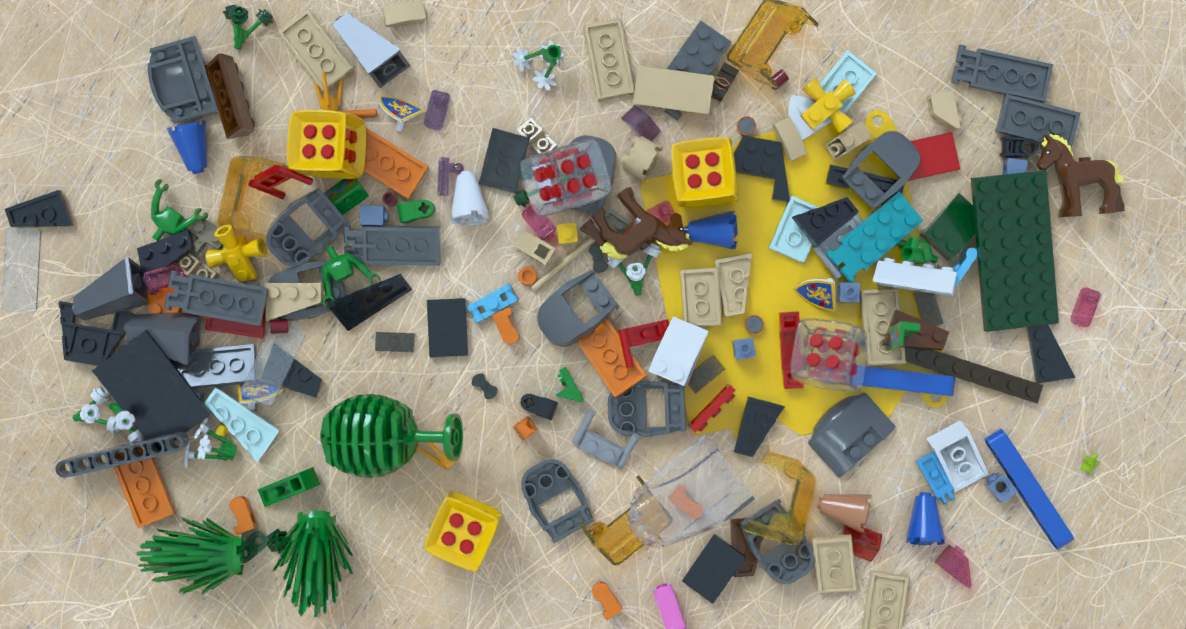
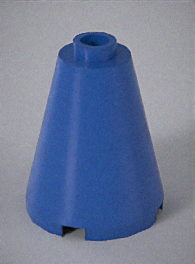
(191, 145)
(715, 230)
(925, 522)

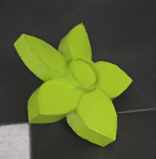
(1090, 463)

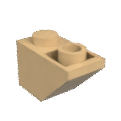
(944, 110)
(848, 140)
(535, 247)

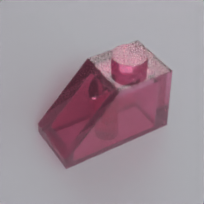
(955, 564)

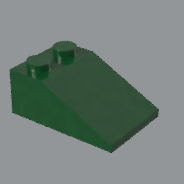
(951, 228)

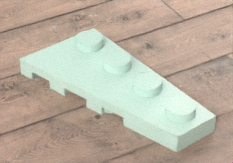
(247, 426)

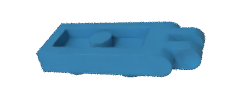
(935, 477)

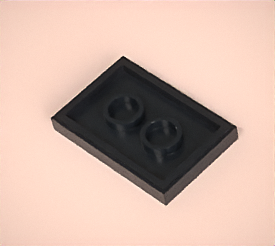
(503, 160)
(447, 327)
(713, 568)

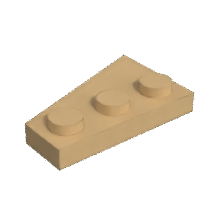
(734, 282)
(291, 297)

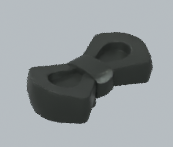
(599, 265)
(489, 390)

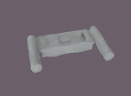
(833, 242)
(602, 447)

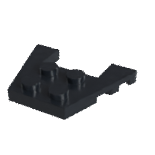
(764, 160)
(88, 343)

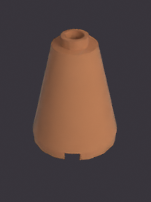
(846, 508)

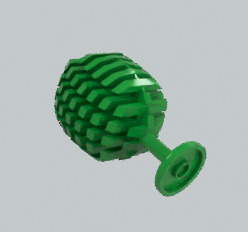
(380, 435)

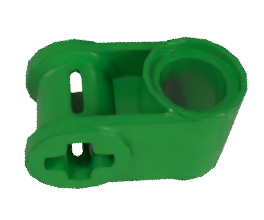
(411, 210)

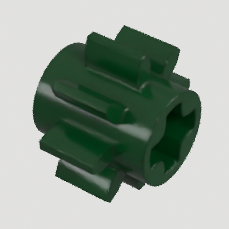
(274, 540)

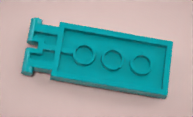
(875, 236)

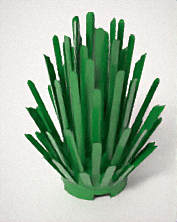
(205, 555)
(317, 566)

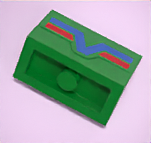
(346, 194)
(899, 331)

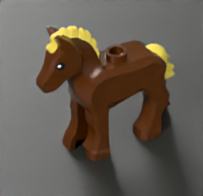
(1079, 174)
(638, 232)

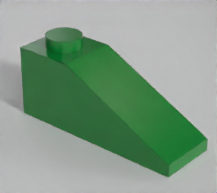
(289, 487)

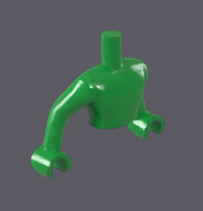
(169, 220)
(912, 253)
(340, 269)

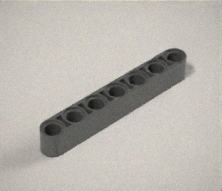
(113, 454)

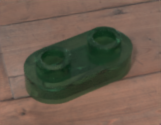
(253, 547)

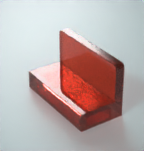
(865, 544)

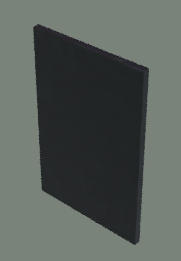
(151, 389)

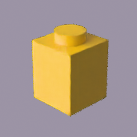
(567, 233)

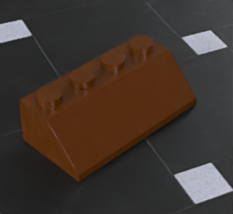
(230, 96)

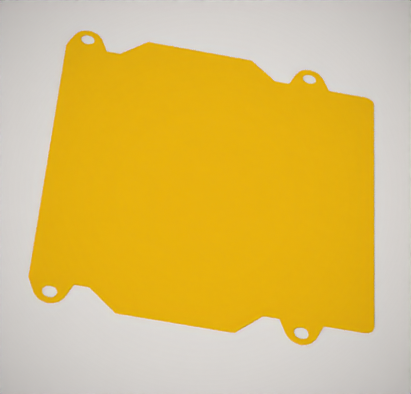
(772, 285)

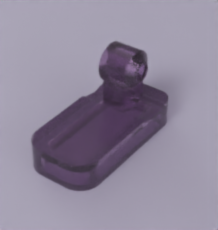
(436, 110)
(444, 169)

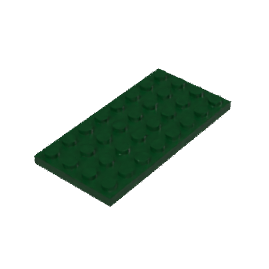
(1014, 250)

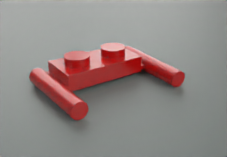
(275, 176)
(641, 335)

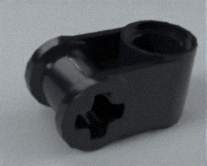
(1014, 147)
(542, 406)

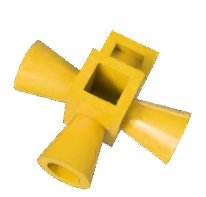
(827, 105)
(236, 253)

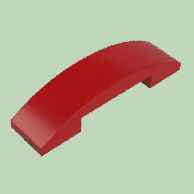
(787, 330)

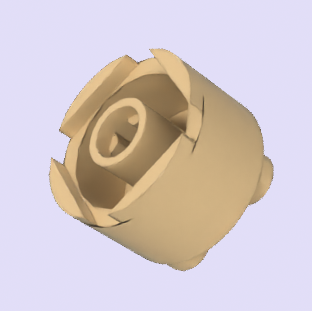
(642, 157)

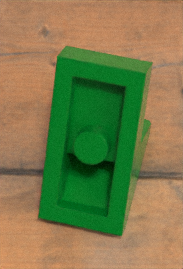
(571, 391)

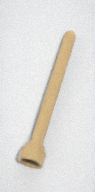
(563, 263)

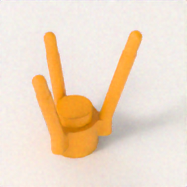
(328, 101)
(443, 459)

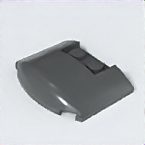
(181, 80)
(849, 432)

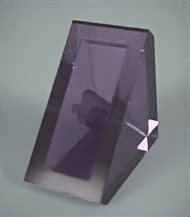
(641, 123)

